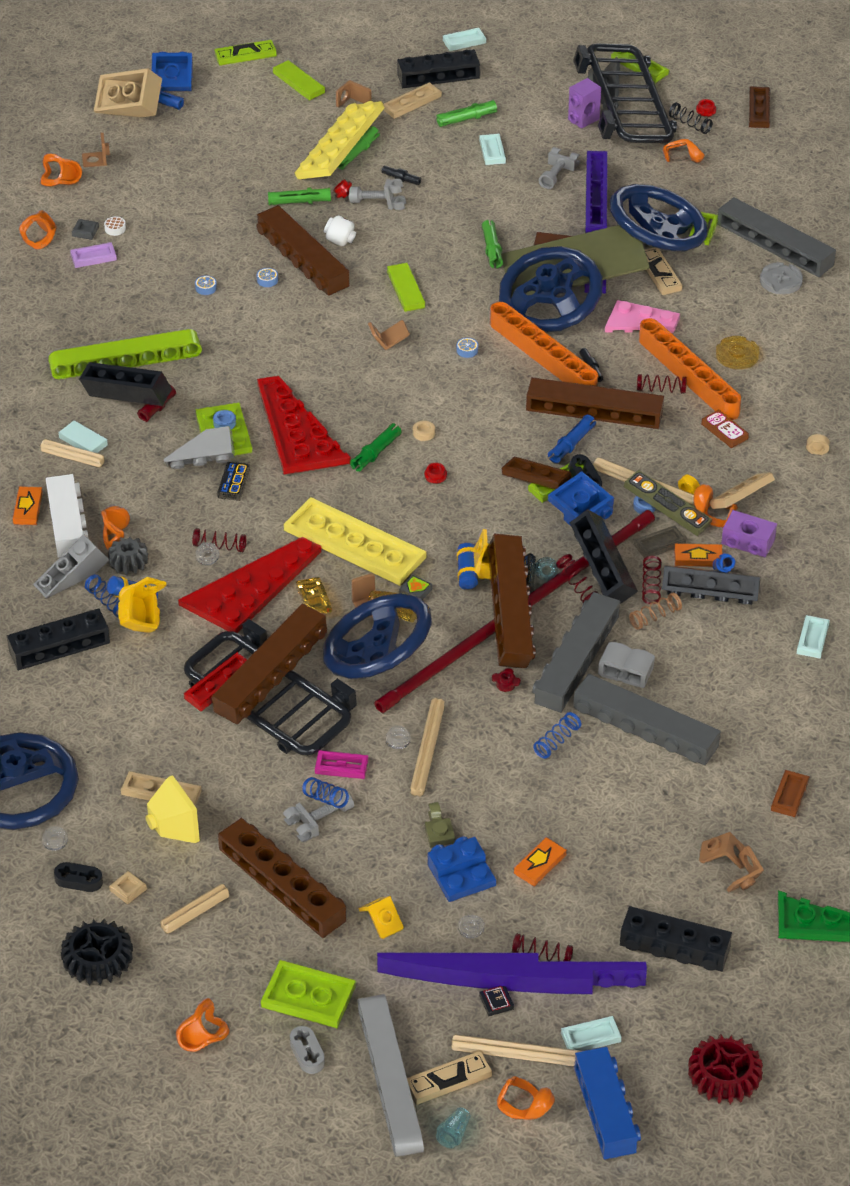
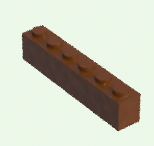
(303, 250)
(599, 402)
(511, 601)
(269, 664)

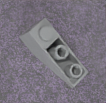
(207, 446)
(74, 566)

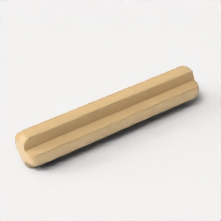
(72, 453)
(194, 908)

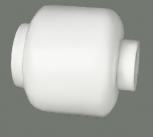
(340, 230)

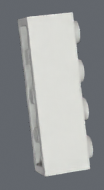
(65, 511)

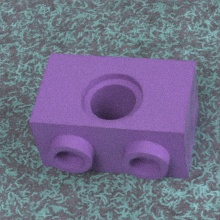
(584, 103)
(749, 533)

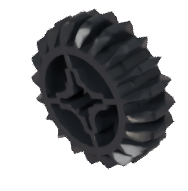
(96, 951)

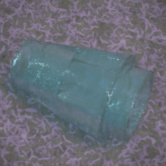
(545, 561)
(453, 1128)

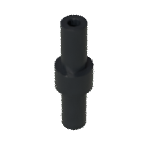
(401, 174)
(591, 362)

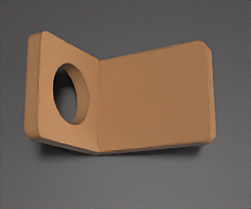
(354, 91)
(100, 155)
(390, 336)
(361, 589)
(721, 846)
(754, 872)

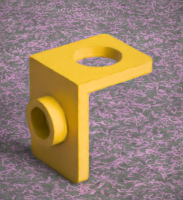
(384, 916)

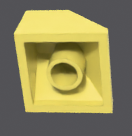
(173, 813)

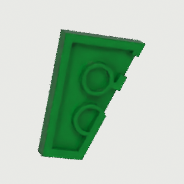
(810, 922)

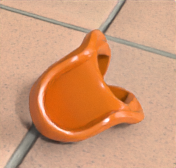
(695, 153)
(69, 174)
(45, 223)
(702, 498)
(114, 520)
(191, 1032)
(541, 1103)

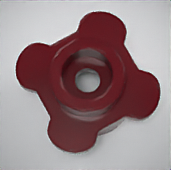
(506, 680)

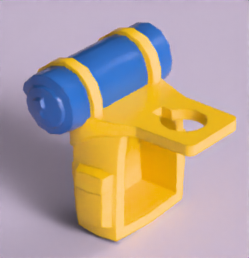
(473, 562)
(137, 602)

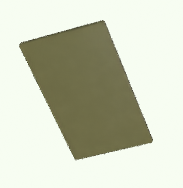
(610, 248)

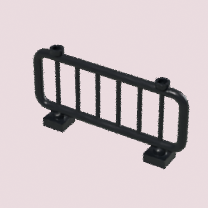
(609, 118)
(342, 698)

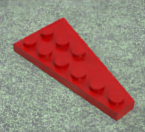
(297, 434)
(250, 588)

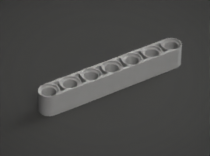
(390, 1076)

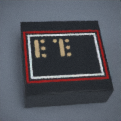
(496, 1000)

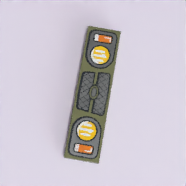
(667, 502)

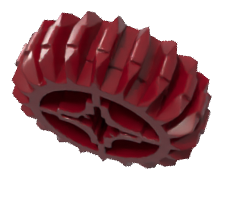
(721, 1077)

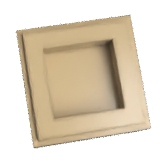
(128, 887)

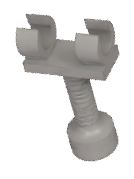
(548, 178)
(390, 187)
(310, 827)

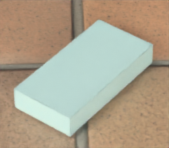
(464, 39)
(492, 149)
(82, 437)
(813, 636)
(591, 1034)

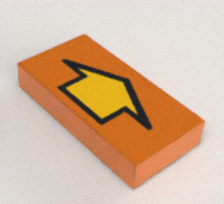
(27, 505)
(696, 554)
(540, 861)

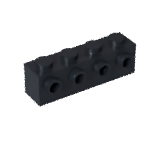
(438, 68)
(125, 383)
(603, 556)
(712, 583)
(58, 639)
(675, 939)

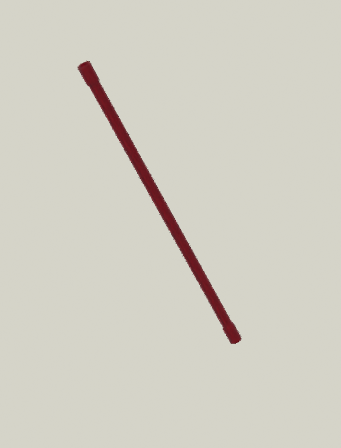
(394, 696)

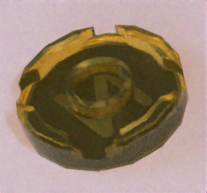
(737, 352)

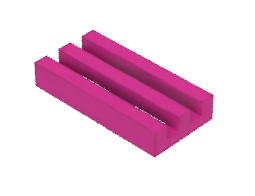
(341, 767)

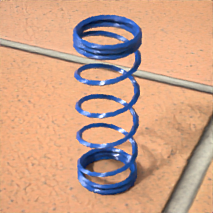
(96, 586)
(545, 745)
(331, 797)

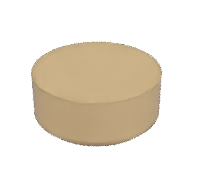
(424, 430)
(818, 444)

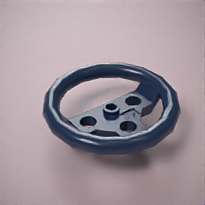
(657, 227)
(549, 283)
(377, 648)
(18, 767)

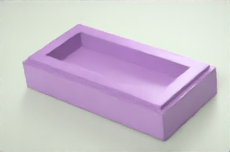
(93, 255)

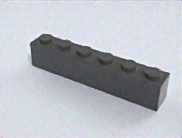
(776, 237)
(576, 652)
(646, 719)

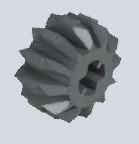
(128, 555)

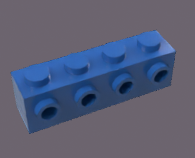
(606, 1102)

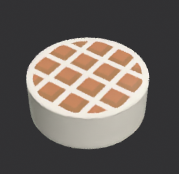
(115, 226)

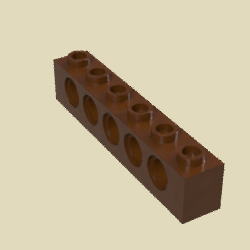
(282, 877)

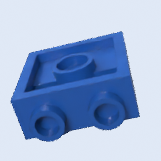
(174, 69)
(579, 495)
(460, 868)

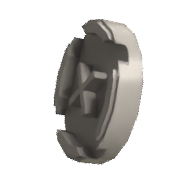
(781, 278)

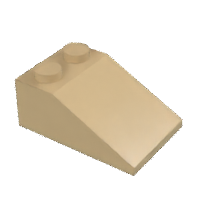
(128, 93)

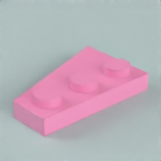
(628, 317)

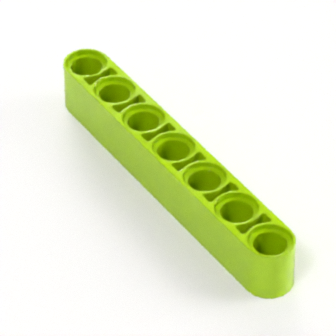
(126, 352)

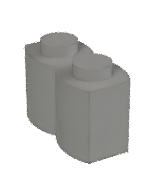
(626, 664)

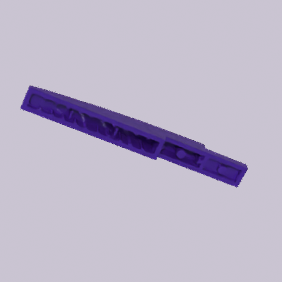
(596, 196)
(513, 970)

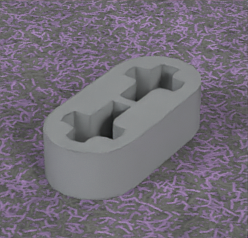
(301, 1052)

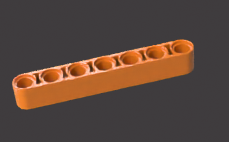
(540, 346)
(685, 363)

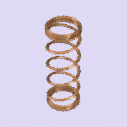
(640, 619)

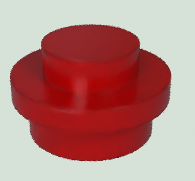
(706, 108)
(342, 189)
(435, 473)

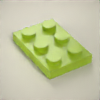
(240, 434)
(308, 994)

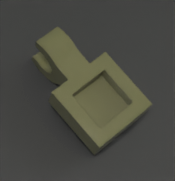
(438, 829)

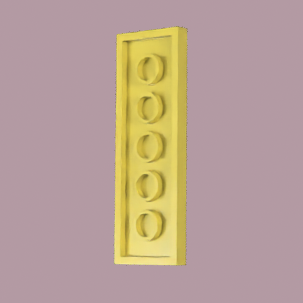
(339, 140)
(355, 541)

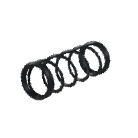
(704, 123)

